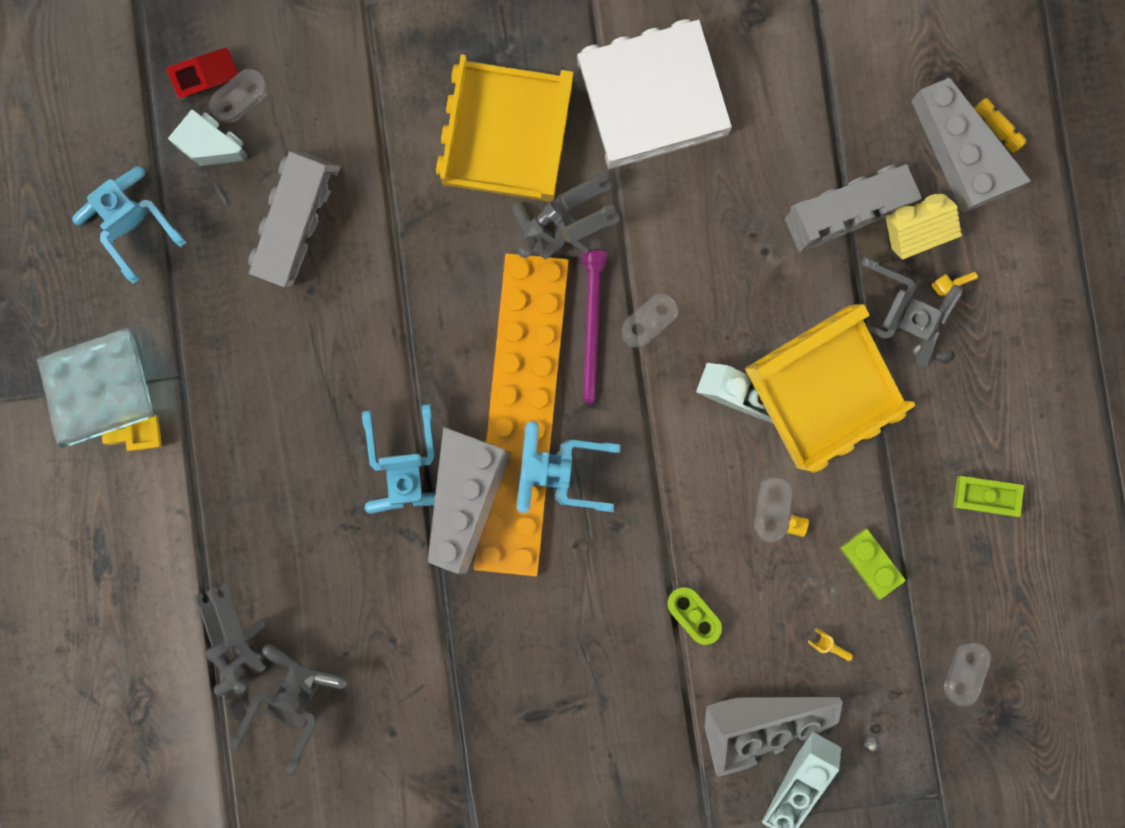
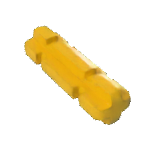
(1000, 125)

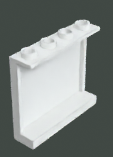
(654, 93)

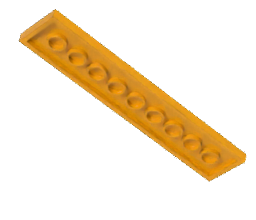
(522, 393)

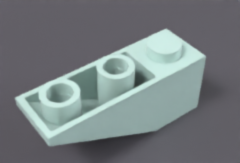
(732, 389)
(804, 783)

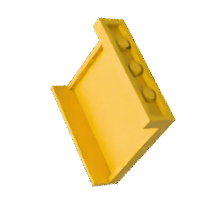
(505, 130)
(828, 389)

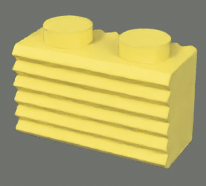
(923, 225)

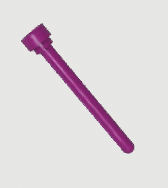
(594, 264)

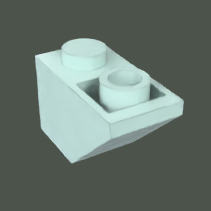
(204, 143)

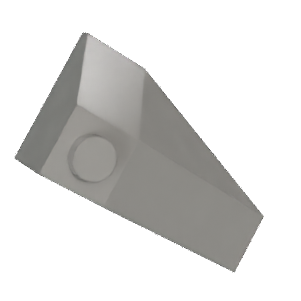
(750, 727)

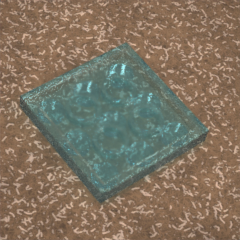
(95, 388)

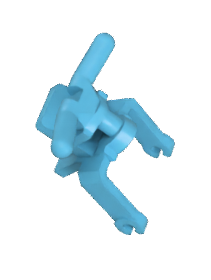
(121, 215)
(554, 470)
(402, 471)

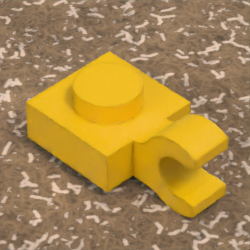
(137, 436)

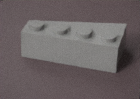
(966, 148)
(851, 206)
(291, 217)
(463, 498)

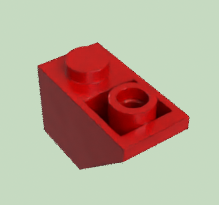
(202, 72)

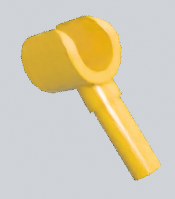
(944, 283)
(798, 526)
(827, 644)

